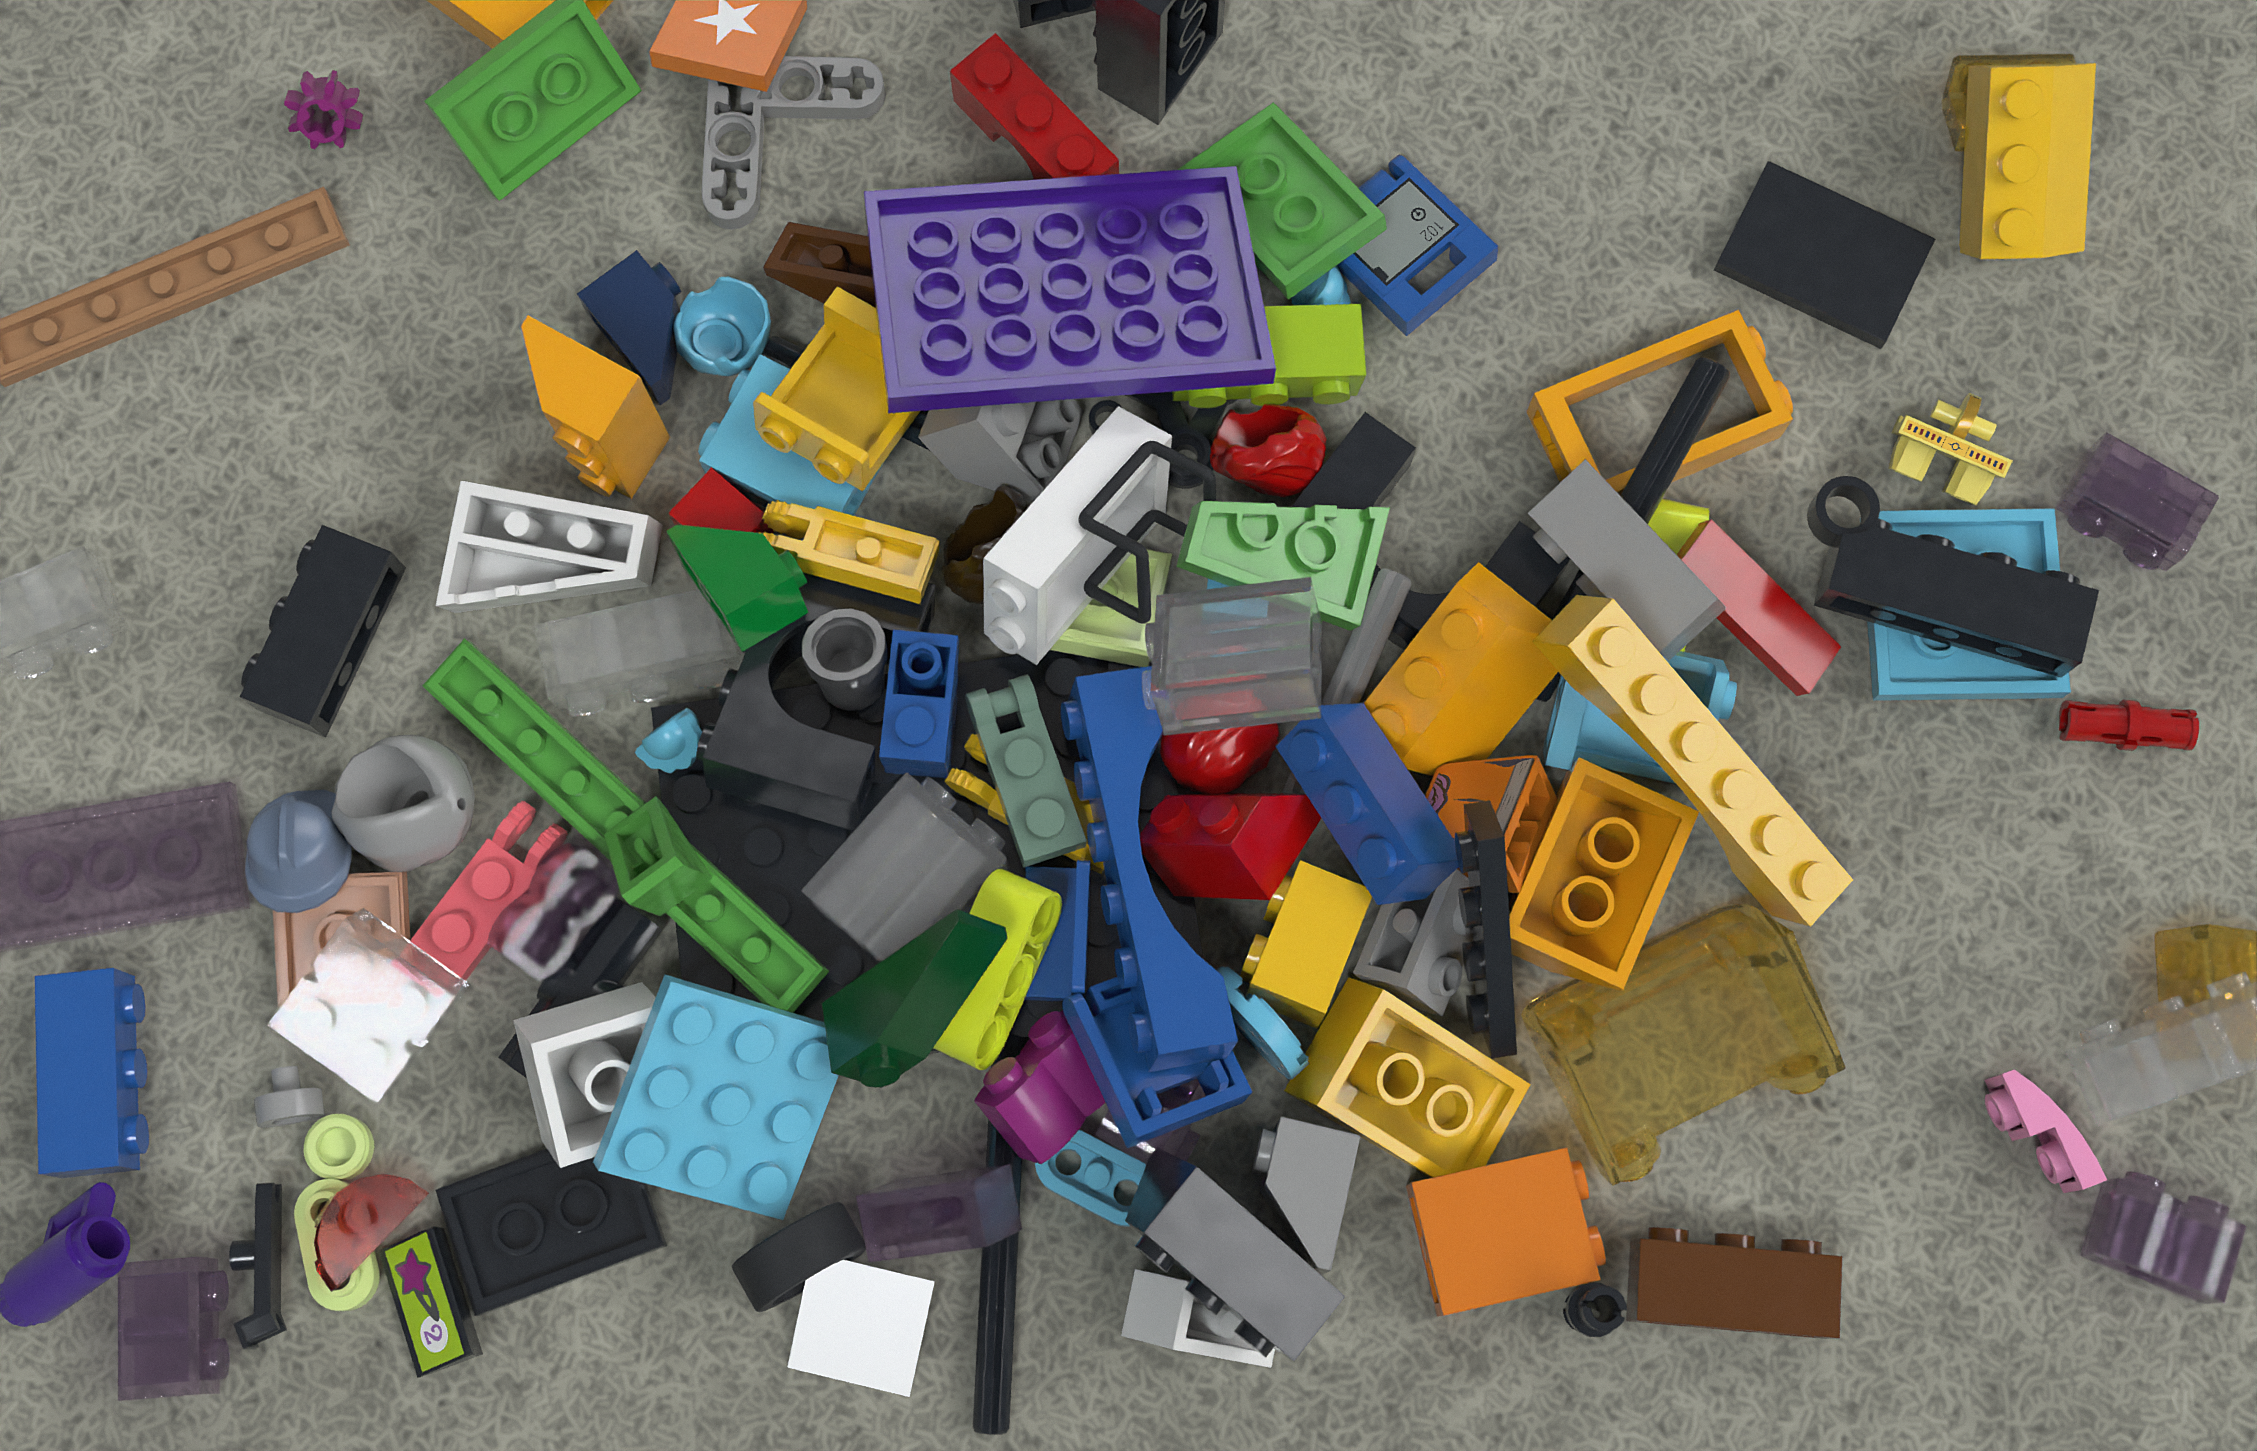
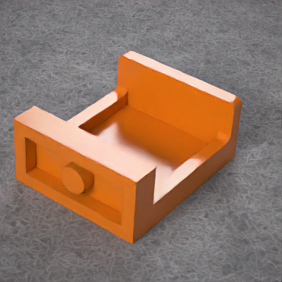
(1505, 1231)

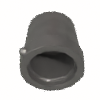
(846, 657)

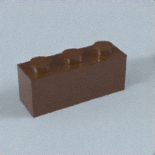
(1734, 1285)

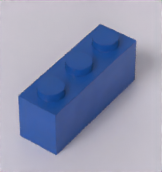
(1370, 803)
(89, 1073)

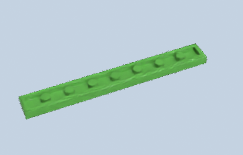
(597, 800)

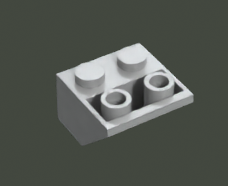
(1004, 443)

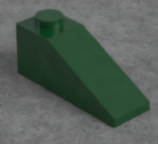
(908, 999)

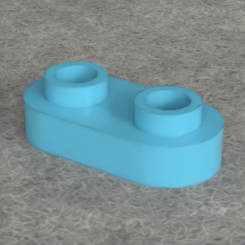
(1096, 1179)

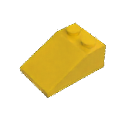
(1406, 1083)

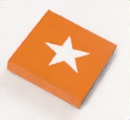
(728, 39)

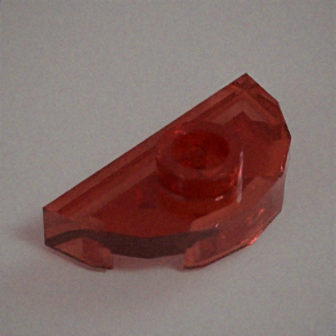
(359, 1221)

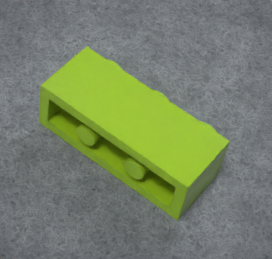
(1314, 353)

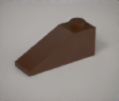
(820, 260)

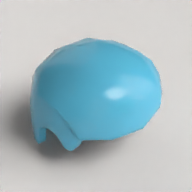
(723, 327)

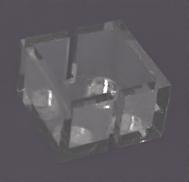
(366, 1002)

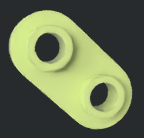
(362, 1281)

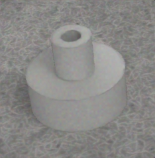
(289, 1101)

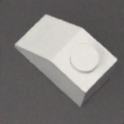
(1171, 1318)

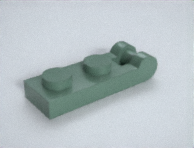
(1026, 773)

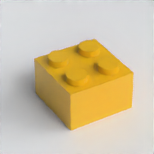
(1309, 944)

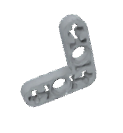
(775, 105)

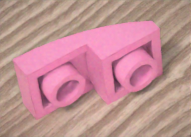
(2025, 1111)

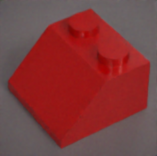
(1227, 842)

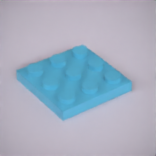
(1930, 670)
(720, 1099)

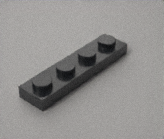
(1486, 910)

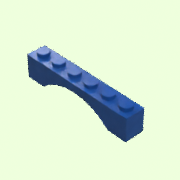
(1176, 994)

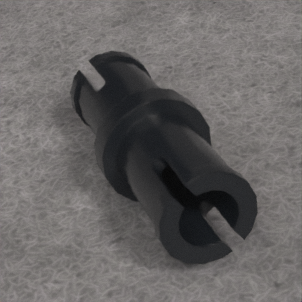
(1608, 1302)

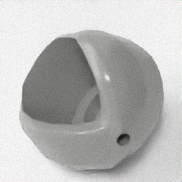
(404, 802)

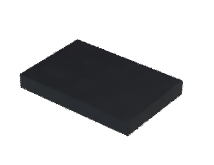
(1824, 254)
(543, 1227)

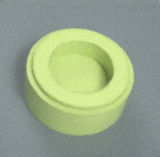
(338, 1147)

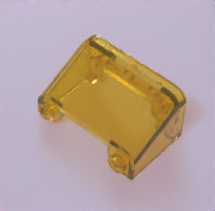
(1690, 1030)

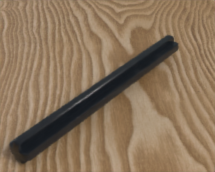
(1664, 456)
(997, 1296)

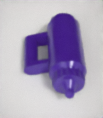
(77, 1256)

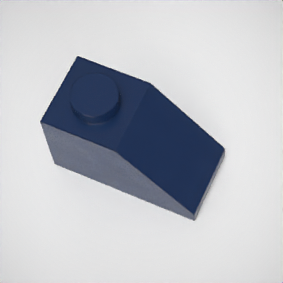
(637, 314)

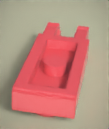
(462, 920)

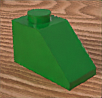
(742, 580)

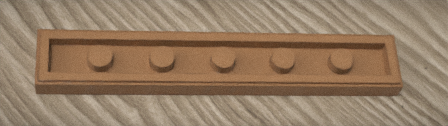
(168, 285)

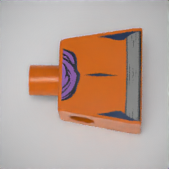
(1518, 796)

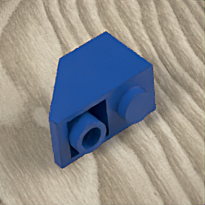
(920, 704)

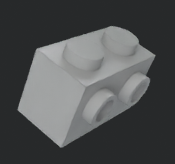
(1418, 948)

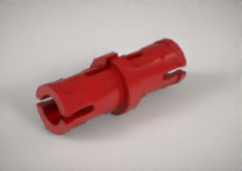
(2128, 725)

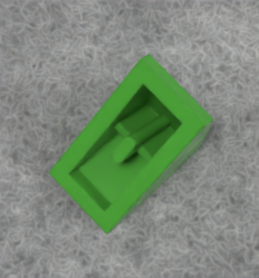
(654, 859)

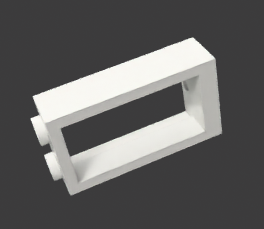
(1044, 559)

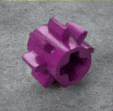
(328, 95)

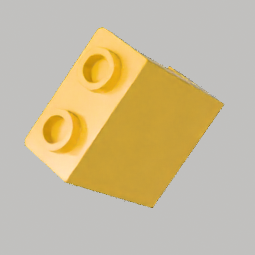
(836, 398)

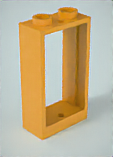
(1565, 443)

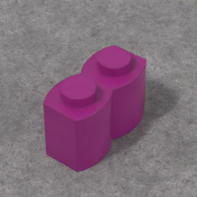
(1042, 1092)

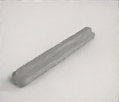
(1364, 646)

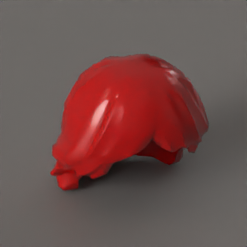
(1269, 449)
(1218, 758)

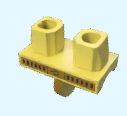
(1974, 465)

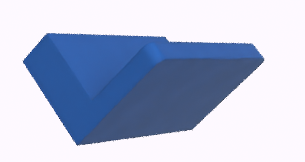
(1066, 957)

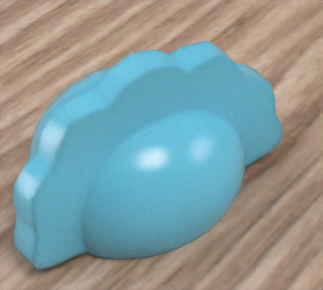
(1324, 291)
(672, 743)

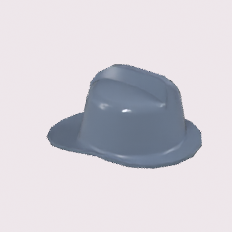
(296, 852)

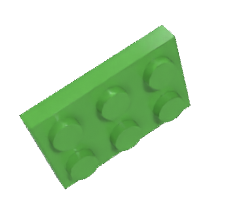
(533, 95)
(1295, 200)

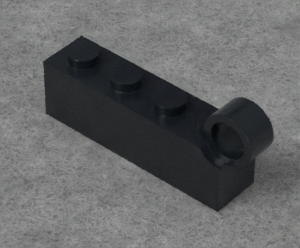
(1948, 593)

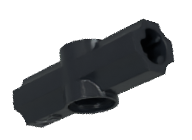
(595, 967)

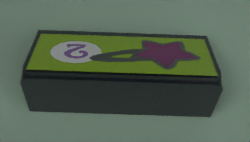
(430, 1301)

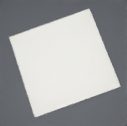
(862, 1326)

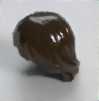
(975, 538)

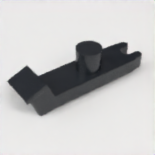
(264, 1258)

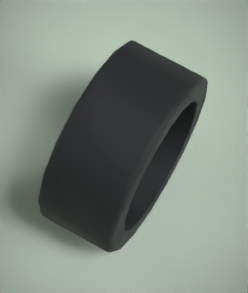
(784, 1261)

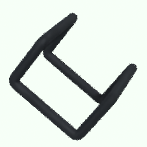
(1129, 542)

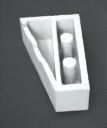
(540, 548)

